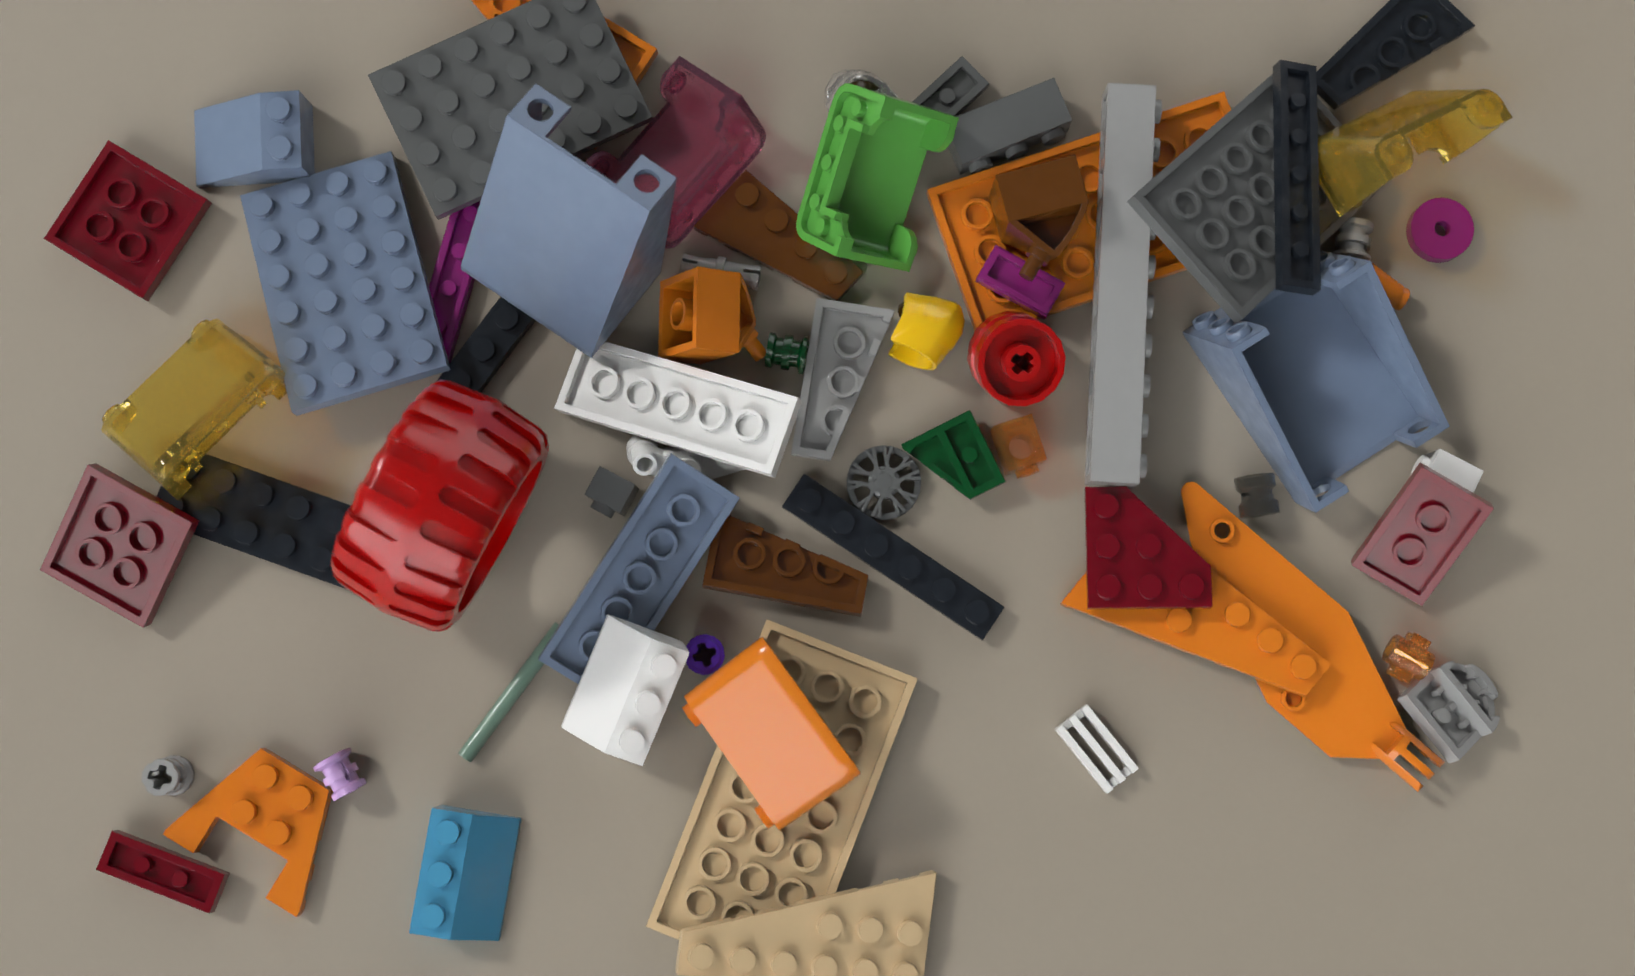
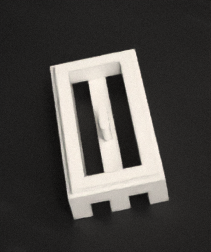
(1118, 775)

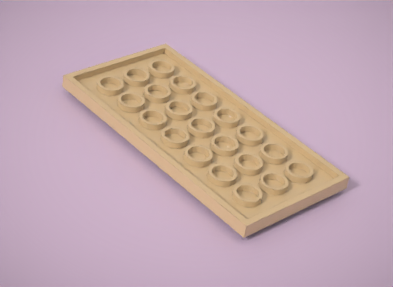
(726, 853)

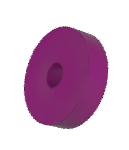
(1455, 221)

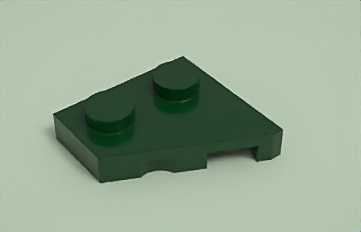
(958, 455)

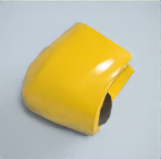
(926, 330)

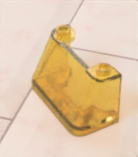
(1375, 148)
(192, 403)

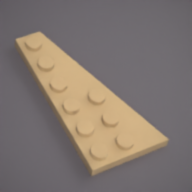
(836, 934)

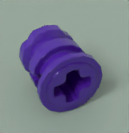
(694, 648)

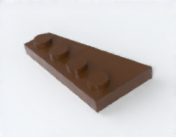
(764, 228)
(766, 567)

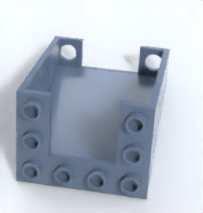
(563, 234)
(1320, 378)

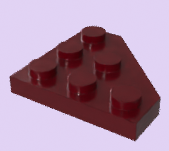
(1138, 558)

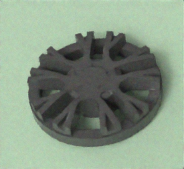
(883, 482)

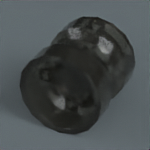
(1256, 495)

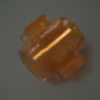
(1408, 657)

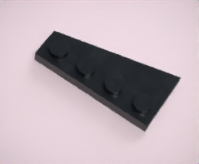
(1388, 44)

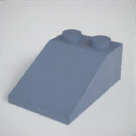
(254, 140)

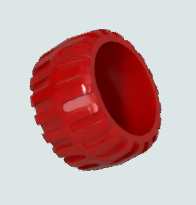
(439, 505)

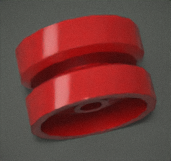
(1039, 360)

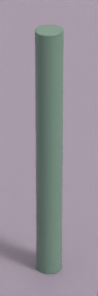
(505, 701)

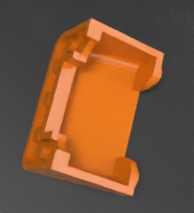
(770, 735)

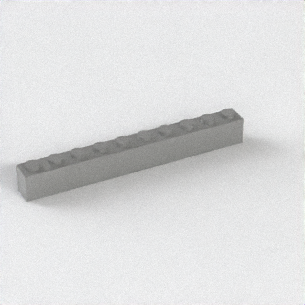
(1121, 289)

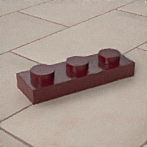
(163, 871)

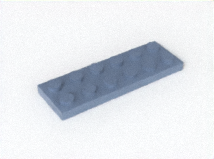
(644, 562)

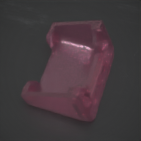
(699, 137)

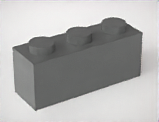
(1010, 127)

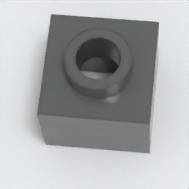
(610, 493)

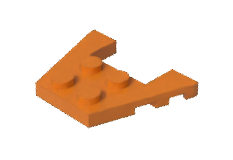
(274, 807)

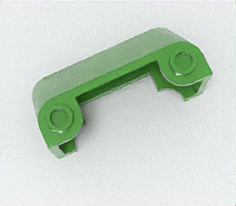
(868, 176)

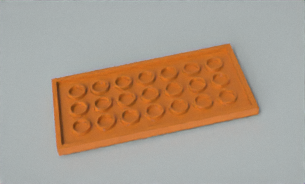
(971, 231)

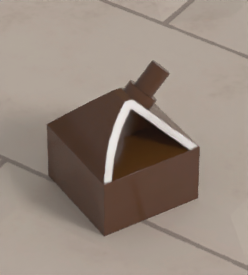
(1039, 210)

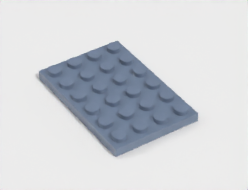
(344, 283)

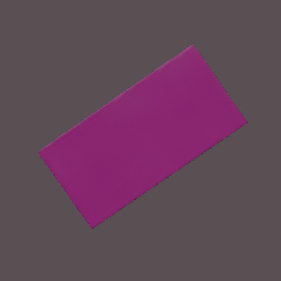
(1002, 277)

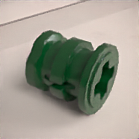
(787, 352)

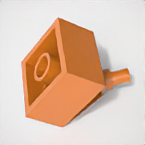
(706, 317)

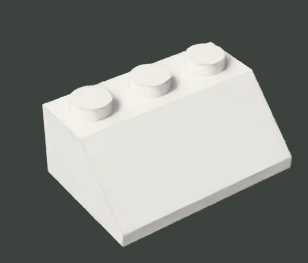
(625, 689)

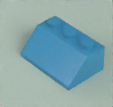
(465, 874)

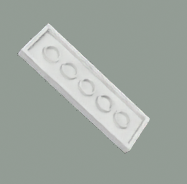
(680, 406)

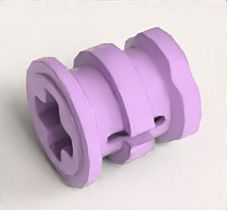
(340, 774)

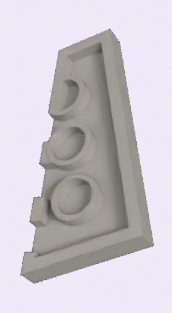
(837, 364)

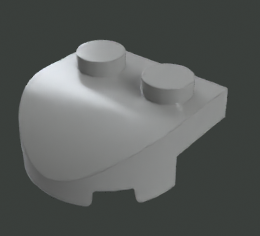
(1453, 707)

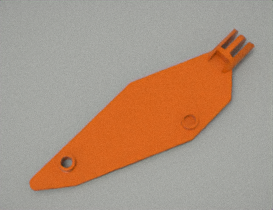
(1349, 706)

